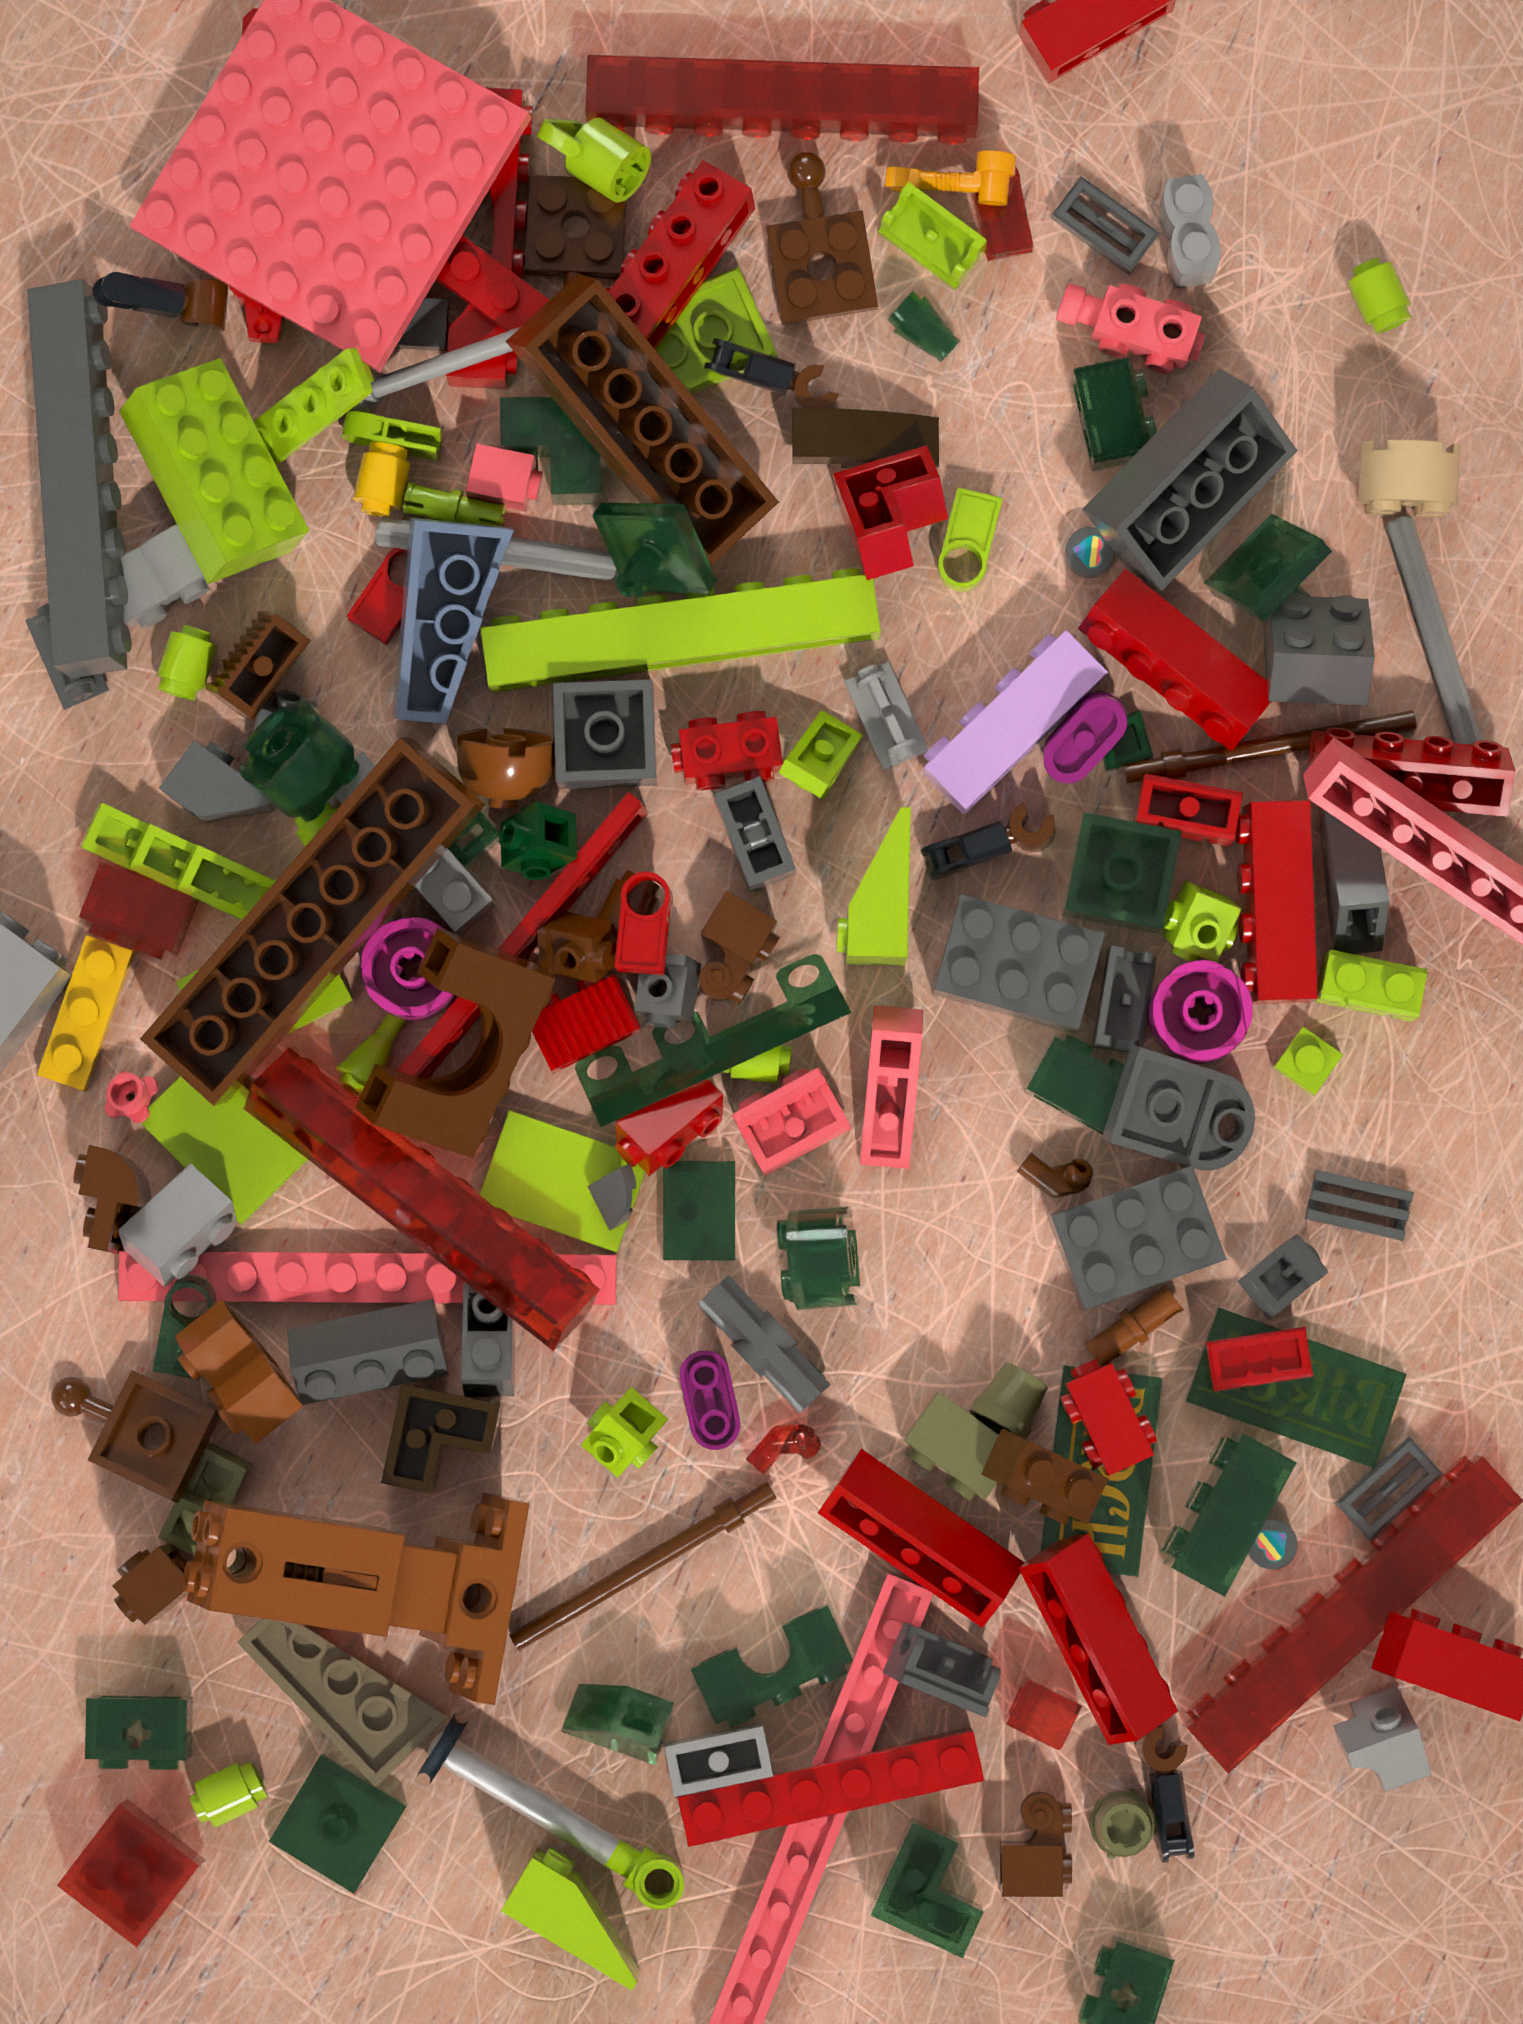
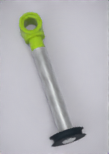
(553, 1816)

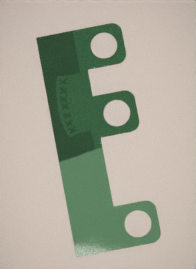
(710, 1055)

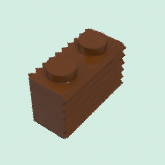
(257, 664)

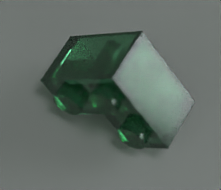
(544, 430)
(913, 1896)

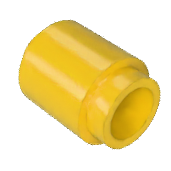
(382, 479)

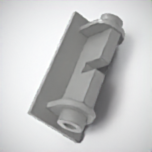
(886, 715)

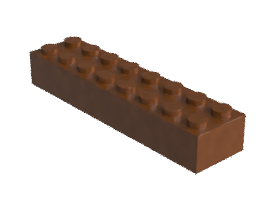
(312, 921)

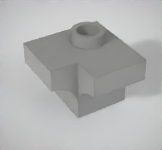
(1384, 1739)

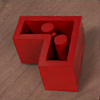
(887, 501)

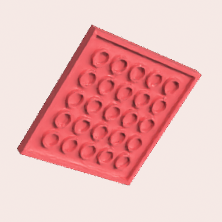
(331, 173)

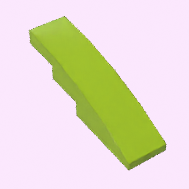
(174, 862)

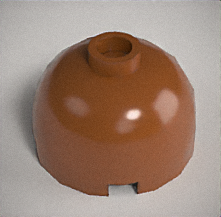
(505, 764)

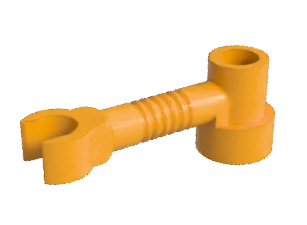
(988, 180)

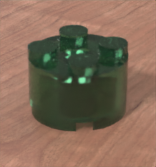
(299, 761)
(820, 1258)

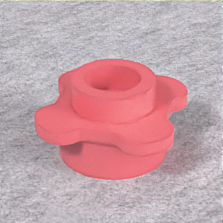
(122, 1088)

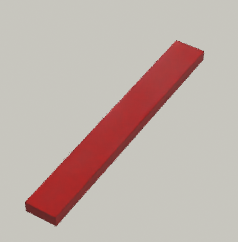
(523, 939)

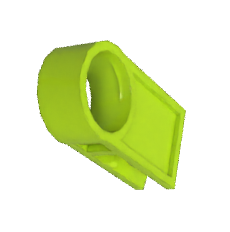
(417, 438)
(970, 528)

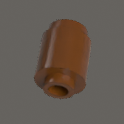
(642, 900)

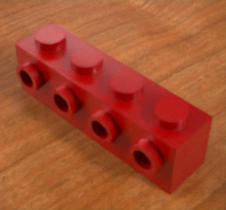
(681, 249)
(1177, 659)
(1441, 772)
(1278, 902)
(928, 1538)
(1098, 1639)

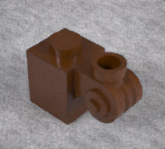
(743, 936)
(1038, 1864)

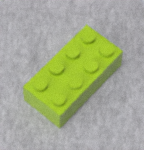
(213, 470)

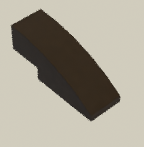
(858, 435)

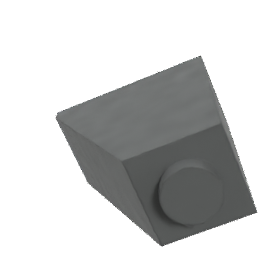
(1354, 888)

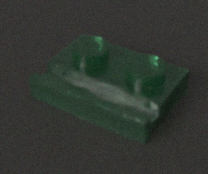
(699, 1211)

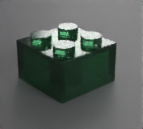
(1121, 873)

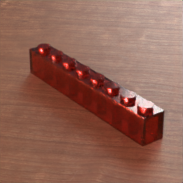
(784, 97)
(422, 1199)
(1352, 1612)

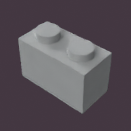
(178, 1226)
(718, 1759)

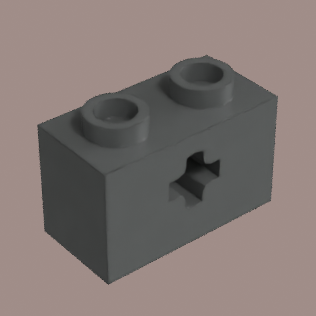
(754, 834)

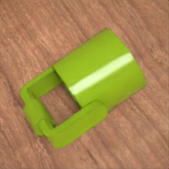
(599, 155)

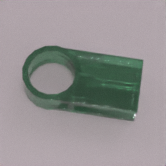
(174, 1322)

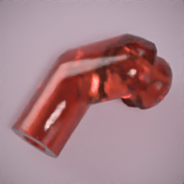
(784, 1440)

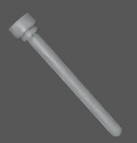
(434, 368)

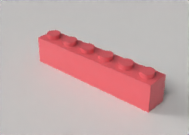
(1418, 835)

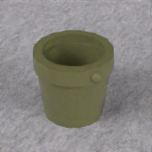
(1010, 1401)
(1122, 1823)

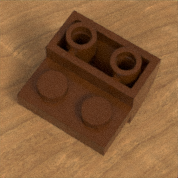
(117, 1186)

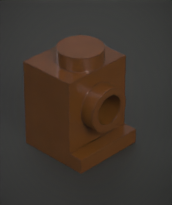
(577, 947)

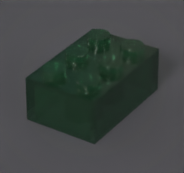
(1227, 1512)

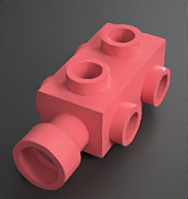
(1141, 336)

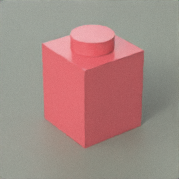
(504, 477)

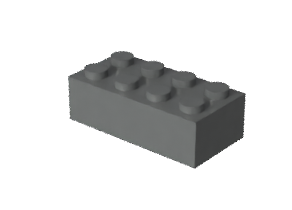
(1190, 479)

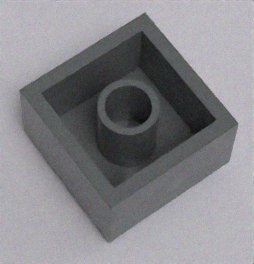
(1319, 650)
(604, 734)

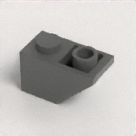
(211, 787)
(486, 1347)

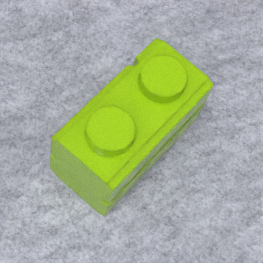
(1371, 985)

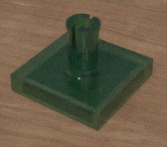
(654, 548)
(1268, 567)
(338, 1823)

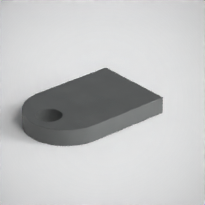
(1175, 1111)

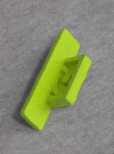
(315, 404)

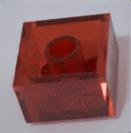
(131, 1872)

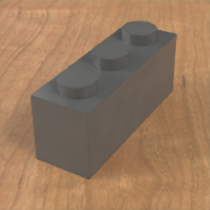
(367, 1352)

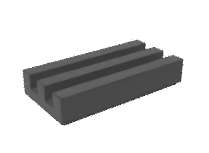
(1093, 240)
(1400, 1214)
(1356, 1516)

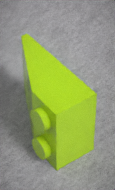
(880, 907)
(564, 1911)

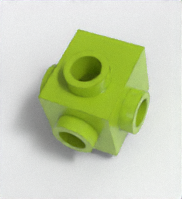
(1200, 923)
(624, 1432)

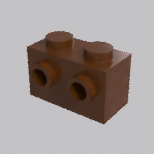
(1047, 1477)
(150, 1584)

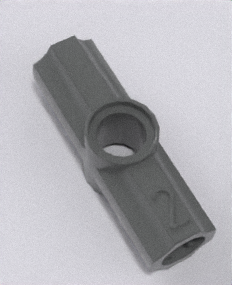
(764, 1344)

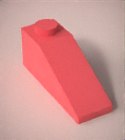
(891, 1086)

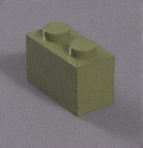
(954, 1443)

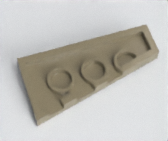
(348, 1701)

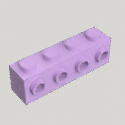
(1014, 722)

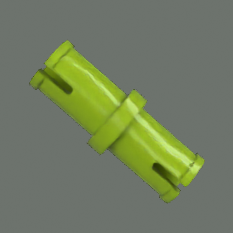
(451, 506)

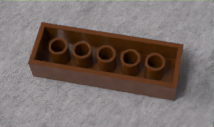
(640, 414)

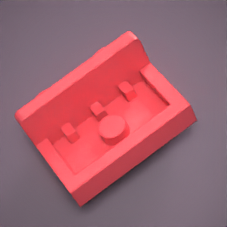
(790, 1120)

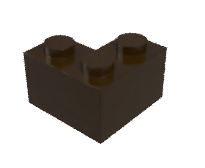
(426, 1423)

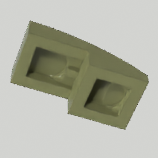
(216, 1479)

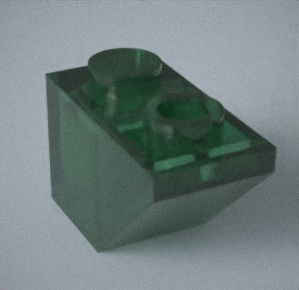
(620, 1719)

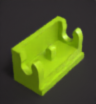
(932, 236)

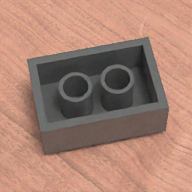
(1018, 963)
(1136, 1238)

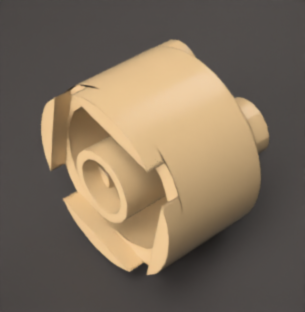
(1409, 476)

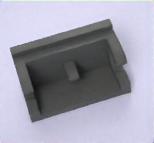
(1124, 999)
(943, 1669)

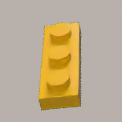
(86, 1013)

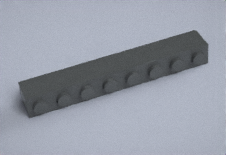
(78, 480)

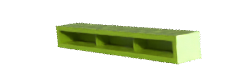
(681, 631)

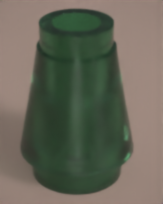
(923, 326)

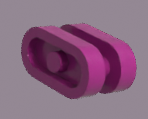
(1084, 737)
(710, 1400)

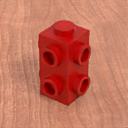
(728, 750)
(662, 1130)
(1102, 1404)

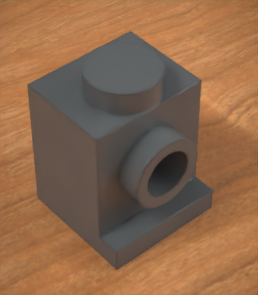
(680, 997)

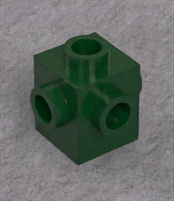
(538, 840)

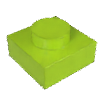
(1307, 1061)

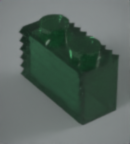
(1112, 411)

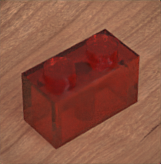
(137, 910)

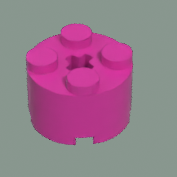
(383, 973)
(1216, 989)

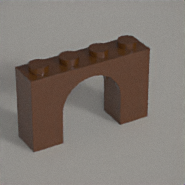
(459, 1107)

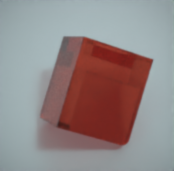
(1042, 1713)

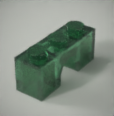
(734, 1688)

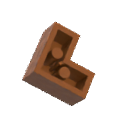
(243, 1375)

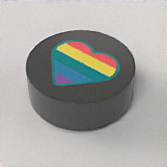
(1088, 553)
(1274, 1545)

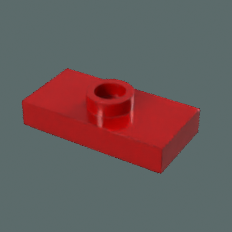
(1259, 1359)

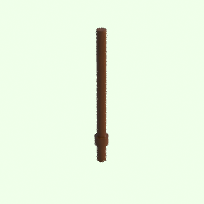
(1176, 764)
(727, 1516)

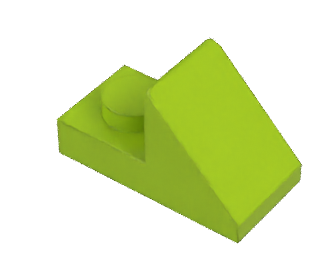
(821, 754)

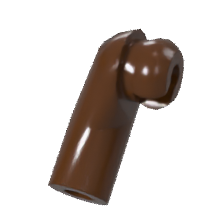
(1057, 1180)

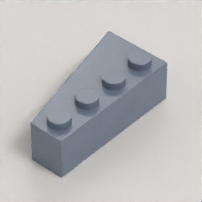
(444, 599)

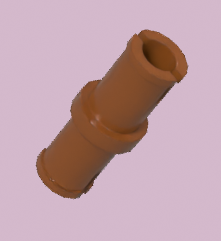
(1134, 1326)

